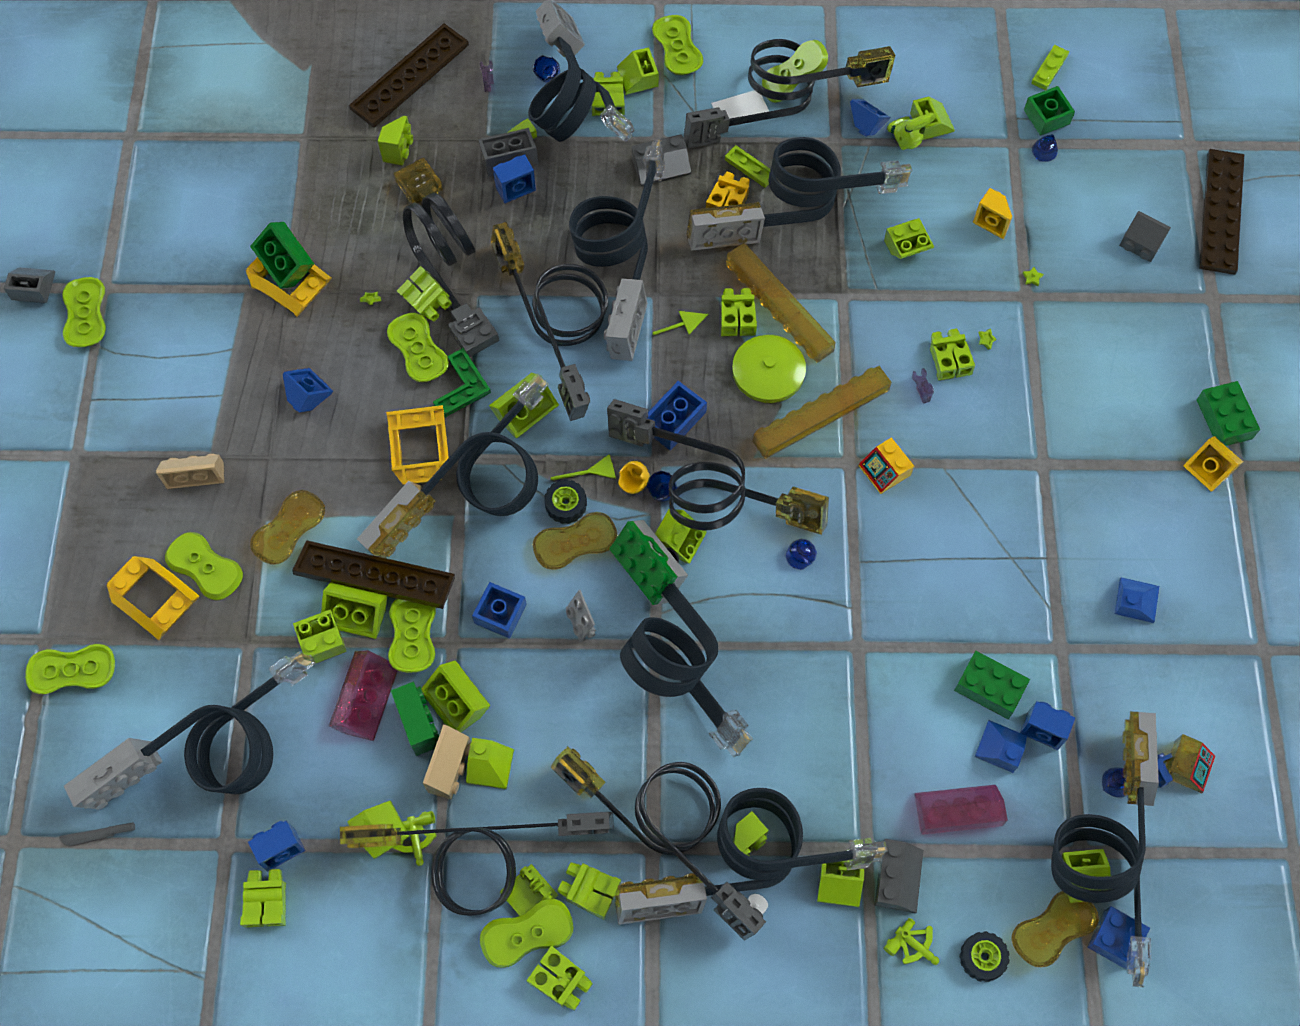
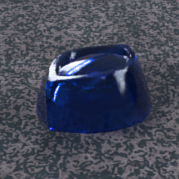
(1045, 148)
(1113, 782)

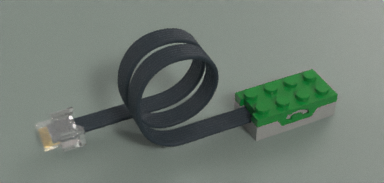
(659, 579)

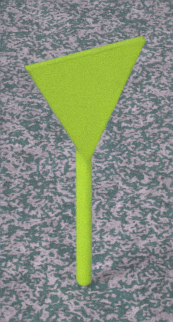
(602, 468)

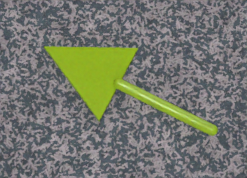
(690, 320)

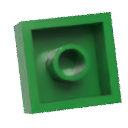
(1049, 110)

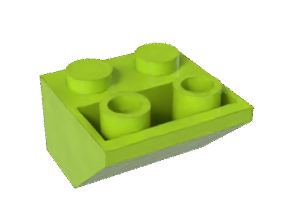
(638, 71)
(941, 124)
(395, 141)
(907, 239)
(679, 537)
(320, 636)
(750, 834)
(1088, 863)
(839, 885)

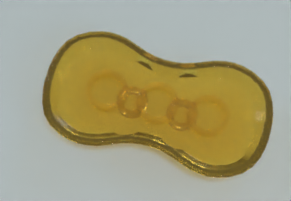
(589, 535)
(278, 538)
(1045, 936)

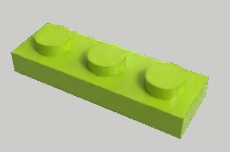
(1050, 67)
(748, 165)

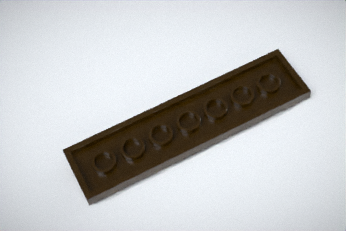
(408, 75)
(1222, 212)
(374, 574)

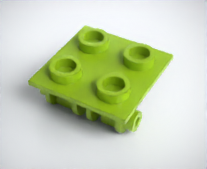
(529, 890)

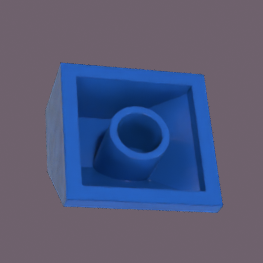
(867, 117)
(305, 389)
(1137, 600)
(1001, 746)

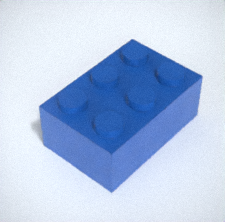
(677, 412)

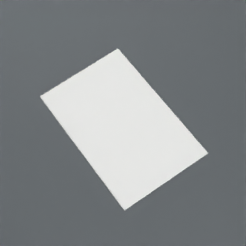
(742, 104)

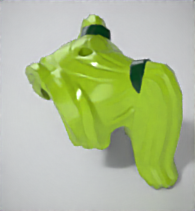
(907, 130)

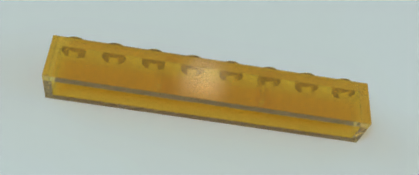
(780, 303)
(821, 412)

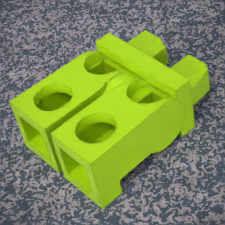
(614, 86)
(430, 299)
(738, 306)
(951, 355)
(584, 888)
(264, 900)
(566, 980)

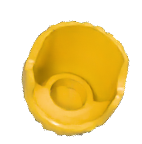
(633, 477)

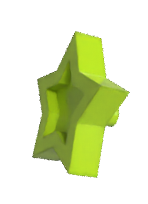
(1032, 276)
(370, 298)
(986, 338)

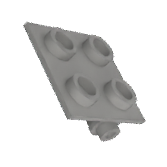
(580, 617)

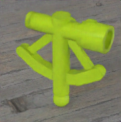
(413, 824)
(903, 936)

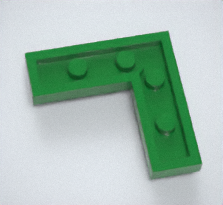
(472, 390)

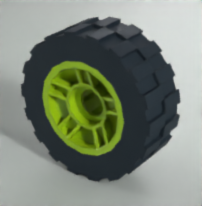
(558, 494)
(981, 944)

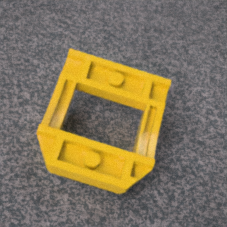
(302, 294)
(416, 419)
(168, 613)

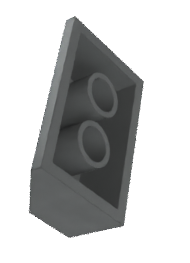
(507, 146)
(675, 158)
(899, 877)

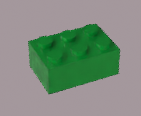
(282, 254)
(1228, 413)
(992, 685)
(416, 718)

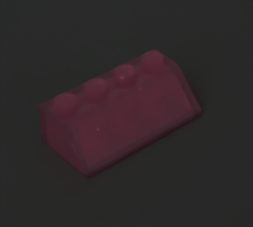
(363, 695)
(960, 809)

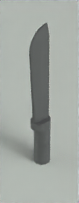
(87, 836)

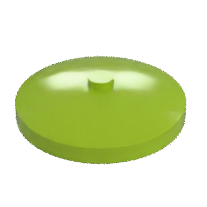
(769, 368)

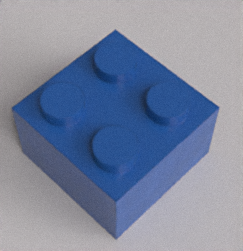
(514, 178)
(499, 610)
(1047, 725)
(276, 845)
(1113, 935)

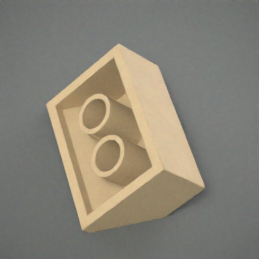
(191, 471)
(447, 763)

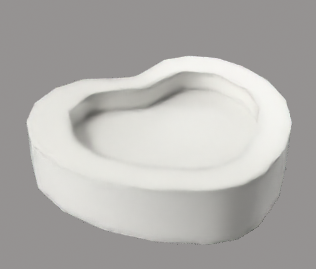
(758, 902)

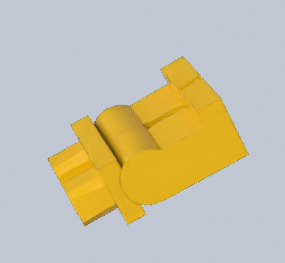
(728, 191)

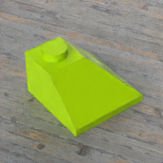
(489, 763)
(379, 814)

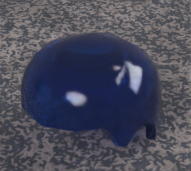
(546, 68)
(659, 486)
(801, 554)

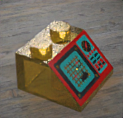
(1190, 763)

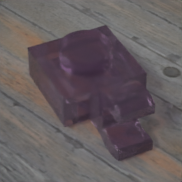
(487, 78)
(923, 387)

